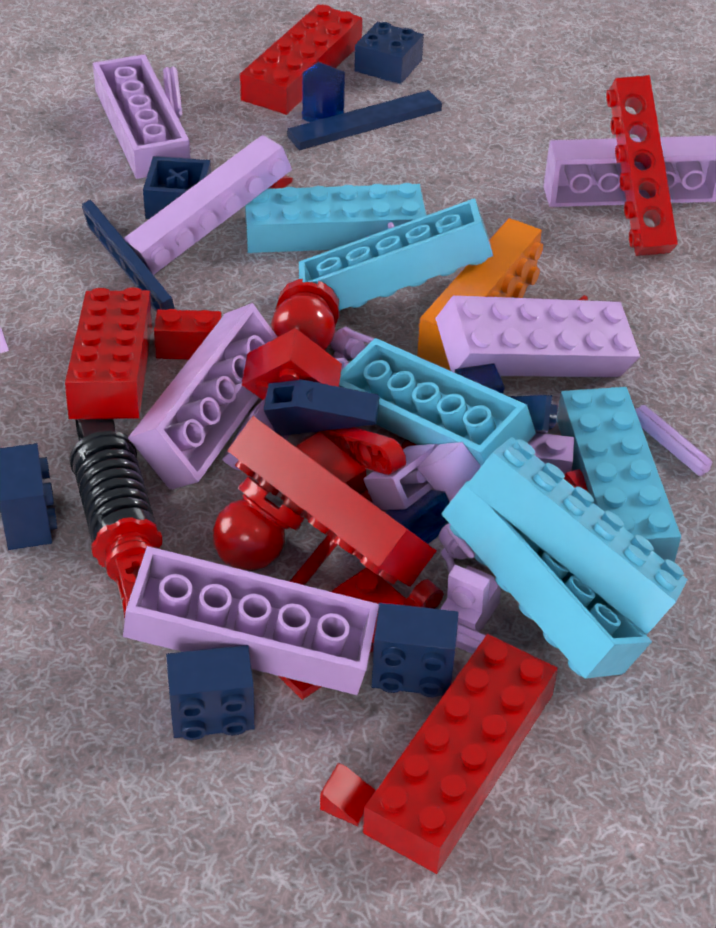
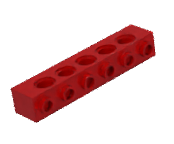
(638, 94)

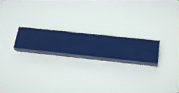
(364, 120)
(126, 257)

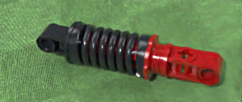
(113, 501)

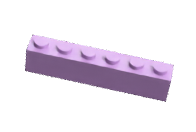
(209, 203)

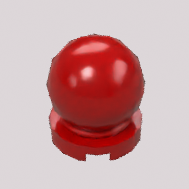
(308, 308)
(252, 529)

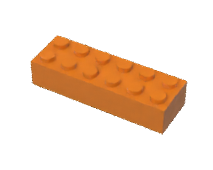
(505, 274)

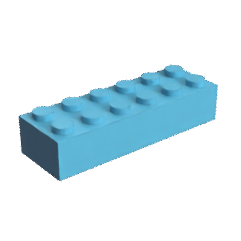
(327, 215)
(402, 255)
(435, 404)
(618, 463)
(579, 533)
(571, 614)

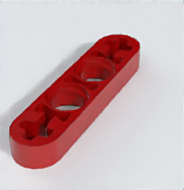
(369, 449)

